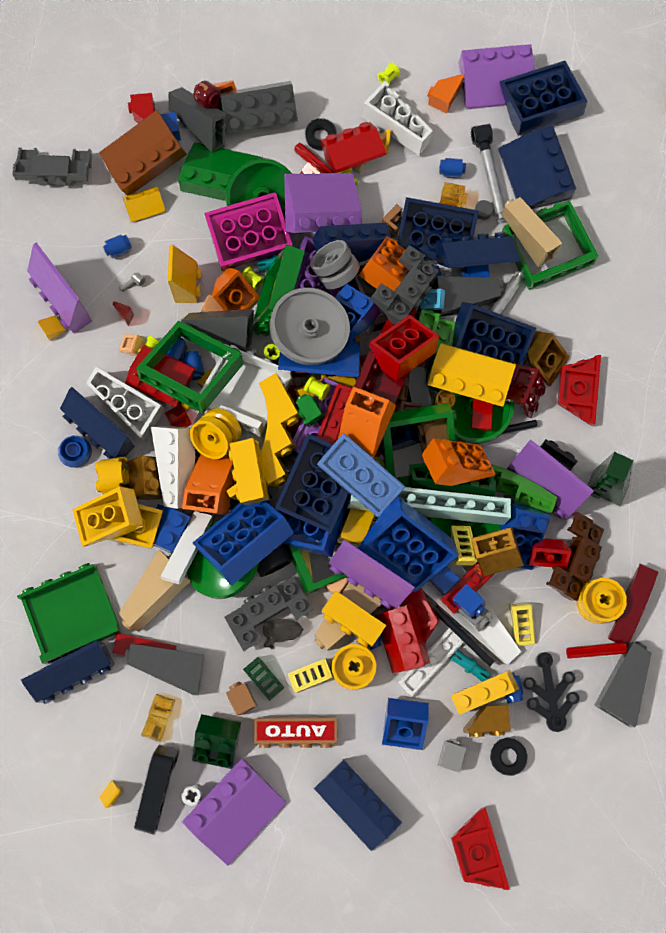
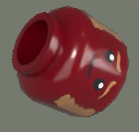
(206, 94)

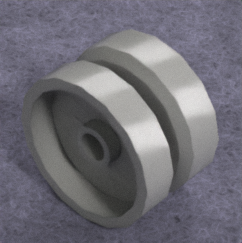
(335, 264)

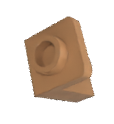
(392, 219)

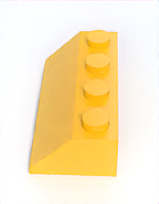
(471, 374)

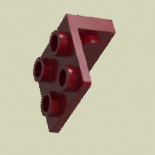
(377, 382)
(526, 389)

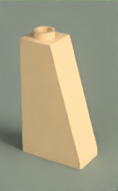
(531, 231)
(150, 594)
(329, 634)

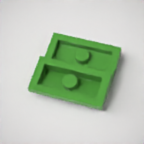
(440, 326)

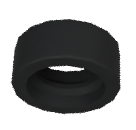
(274, 561)

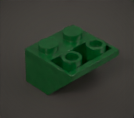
(216, 741)

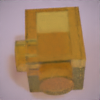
(453, 194)

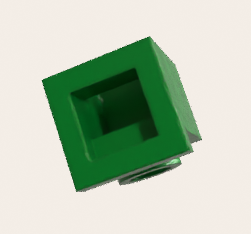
(309, 409)

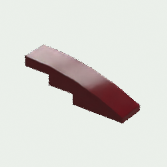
(637, 598)

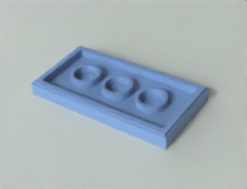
(360, 475)

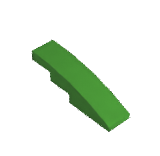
(523, 489)

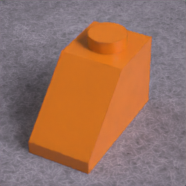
(445, 92)

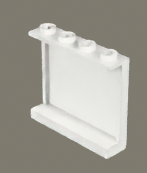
(243, 393)

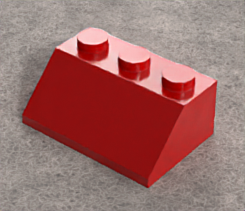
(353, 147)
(404, 347)
(167, 366)
(403, 639)

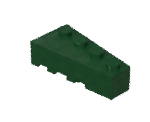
(420, 478)
(612, 478)

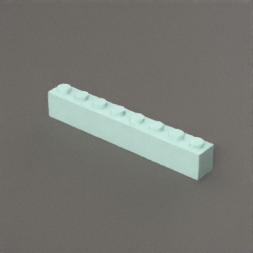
(451, 505)

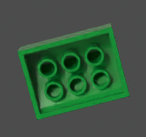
(208, 172)

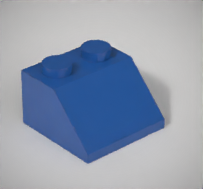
(170, 528)
(405, 723)

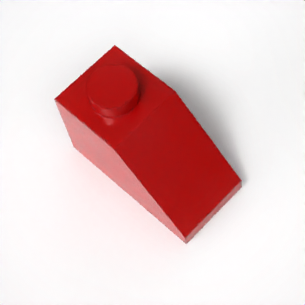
(141, 106)
(550, 553)

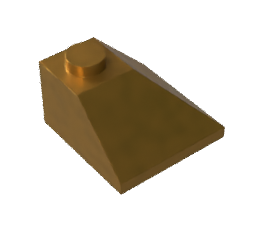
(547, 355)

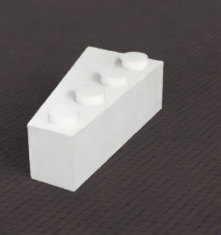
(389, 112)
(130, 405)
(174, 461)

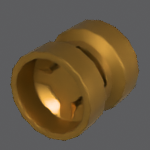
(445, 397)

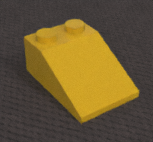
(183, 276)
(108, 516)
(145, 535)

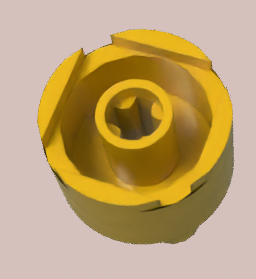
(112, 474)

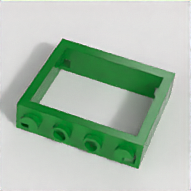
(587, 259)
(278, 281)
(178, 391)
(415, 416)
(304, 574)

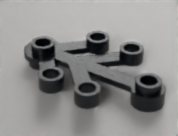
(551, 695)

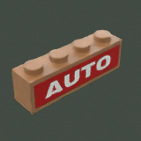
(295, 731)

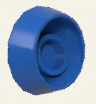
(74, 451)

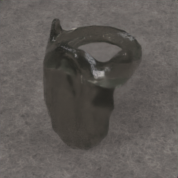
(280, 631)

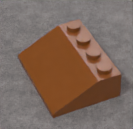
(142, 153)

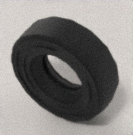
(319, 123)
(499, 765)

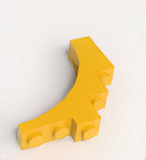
(278, 442)

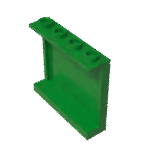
(69, 612)

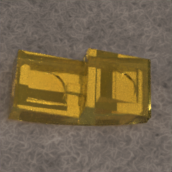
(158, 718)

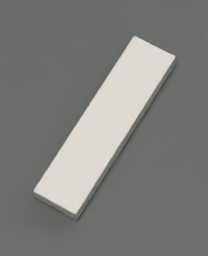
(185, 550)
(438, 655)

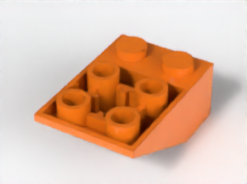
(384, 266)
(366, 419)
(456, 462)
(209, 486)

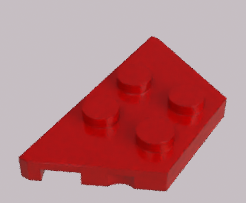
(580, 388)
(424, 611)
(478, 852)

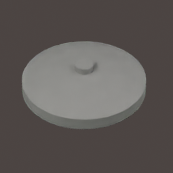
(309, 326)

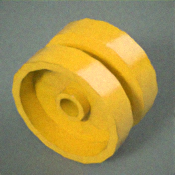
(215, 432)
(612, 596)
(365, 664)

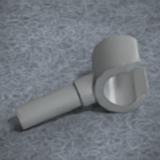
(135, 278)

